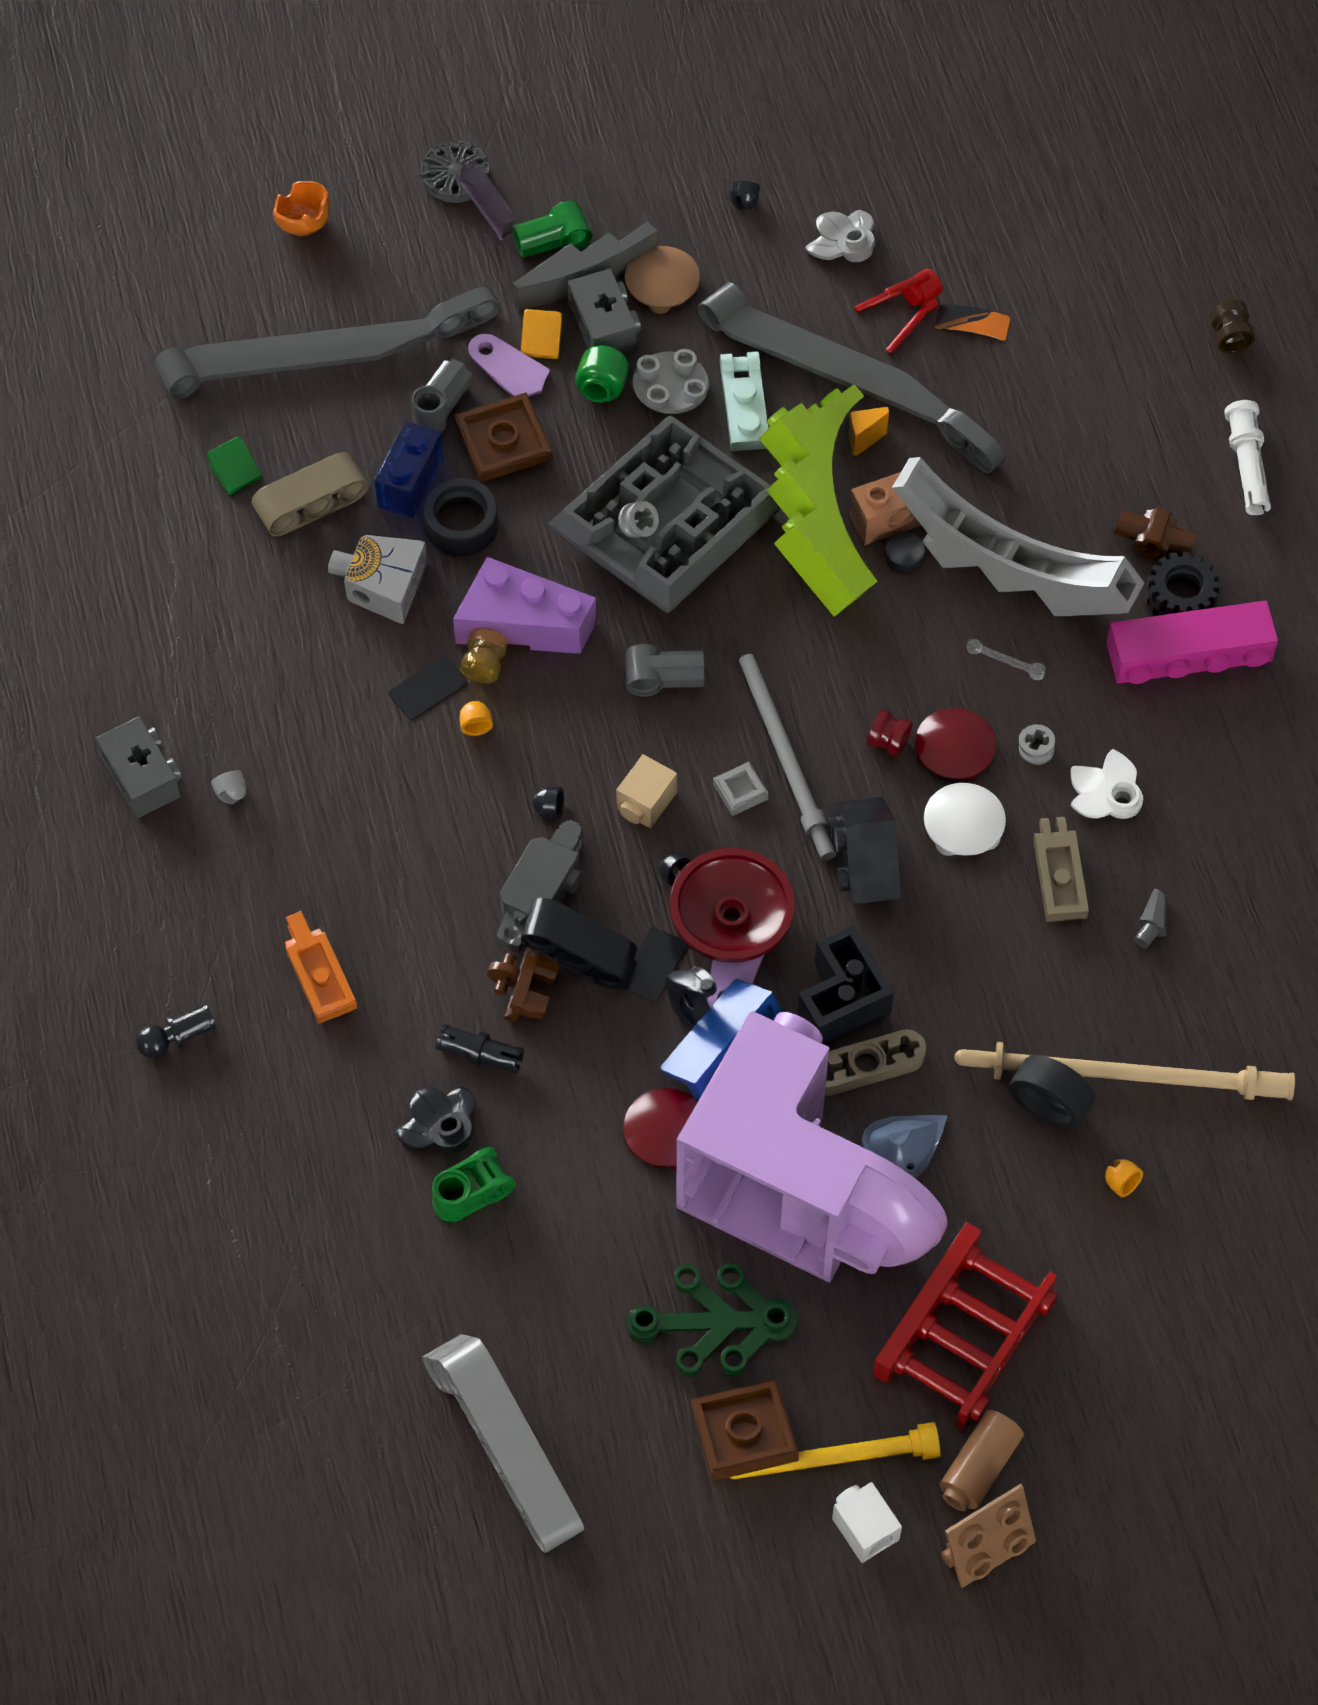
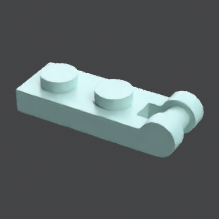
(744, 401)

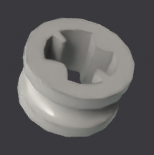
(648, 515)
(1045, 752)

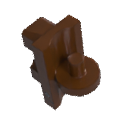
(523, 1000)

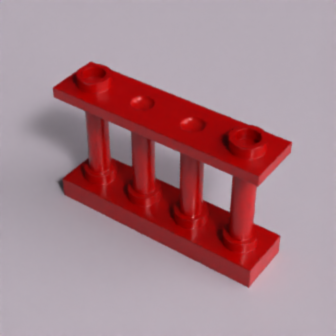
(921, 1323)

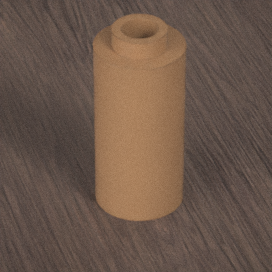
(980, 1461)

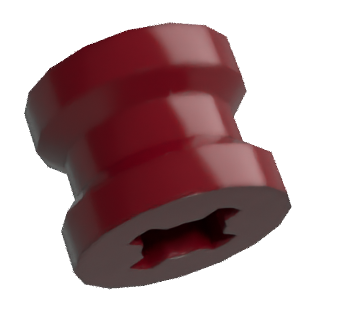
(889, 733)

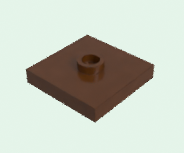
(503, 437)
(744, 1430)

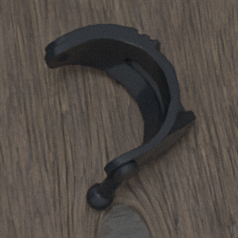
(694, 986)

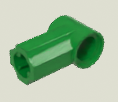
(561, 227)

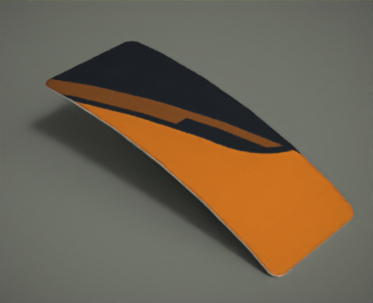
(973, 320)

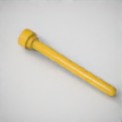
(919, 1442)

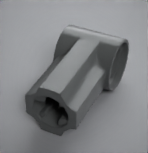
(438, 398)
(652, 670)

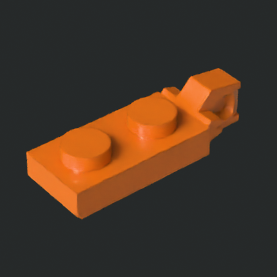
(318, 970)

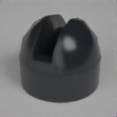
(744, 194)
(549, 802)
(666, 866)

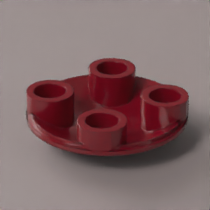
(955, 744)
(655, 1124)

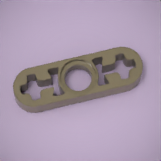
(899, 1062)

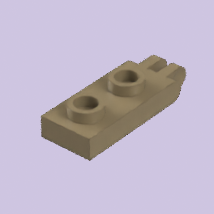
(1060, 872)

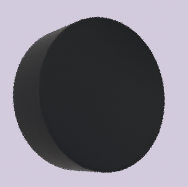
(904, 552)

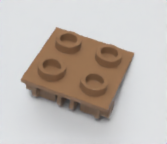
(989, 1536)

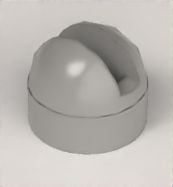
(229, 786)

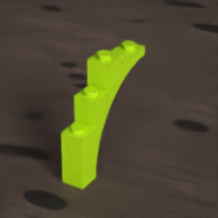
(815, 531)

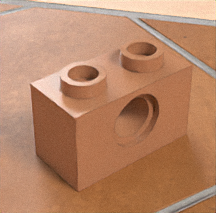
(879, 511)

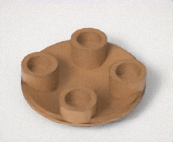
(662, 278)

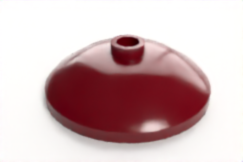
(735, 884)

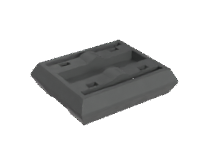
(691, 509)

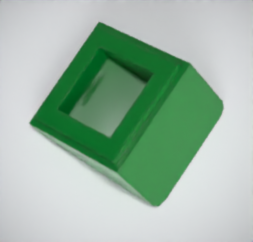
(233, 465)

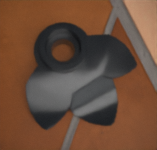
(435, 1116)

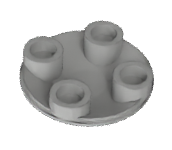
(670, 381)

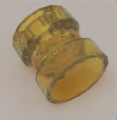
(483, 658)

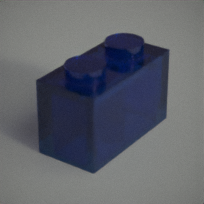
(409, 469)

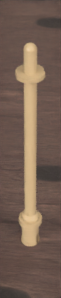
(1246, 1082)

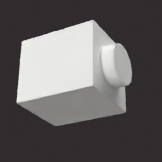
(865, 1521)

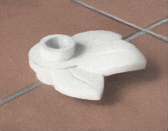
(1103, 786)

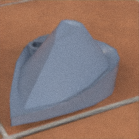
(905, 1140)

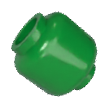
(602, 374)

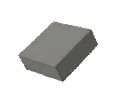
(740, 788)

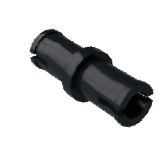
(480, 1048)

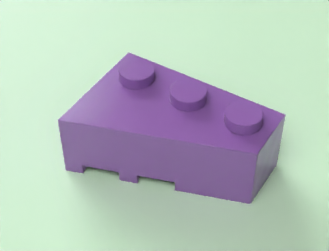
(526, 610)

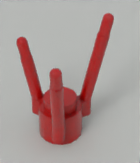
(917, 290)

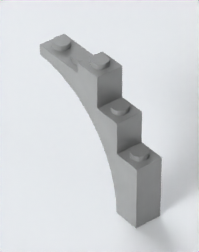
(966, 537)

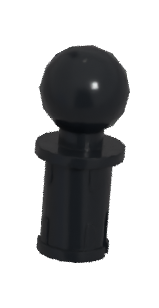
(154, 1040)

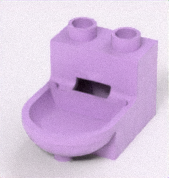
(782, 1182)

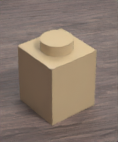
(646, 791)

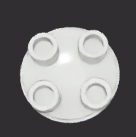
(964, 819)

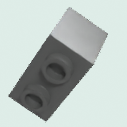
(602, 311)
(142, 786)

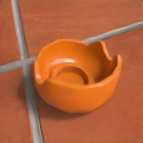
(303, 209)

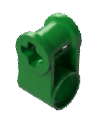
(477, 1180)

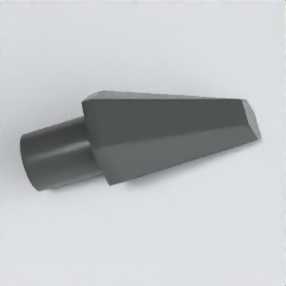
(1153, 920)

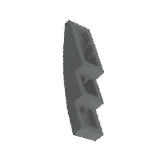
(550, 279)

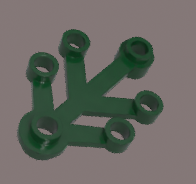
(718, 1321)

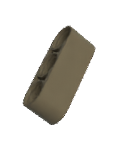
(310, 493)

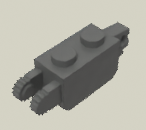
(543, 871)

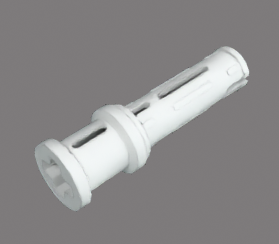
(1247, 441)

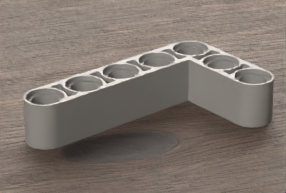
(470, 1374)

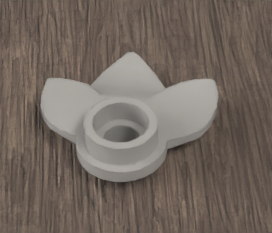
(843, 236)

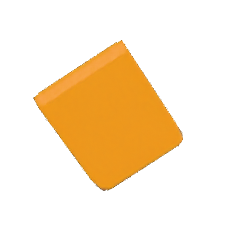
(541, 333)
(867, 428)

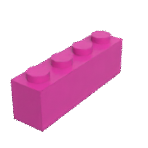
(1191, 642)

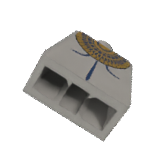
(382, 574)

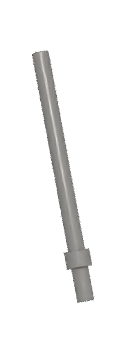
(812, 818)

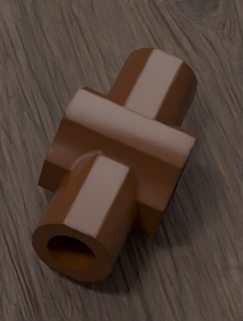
(1155, 533)

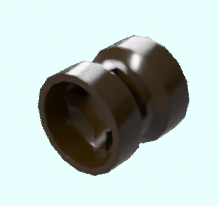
(1231, 321)

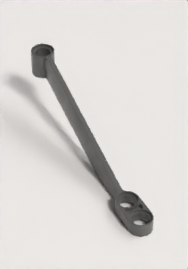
(730, 312)
(186, 369)

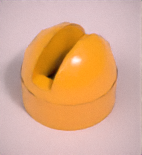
(475, 719)
(1123, 1177)

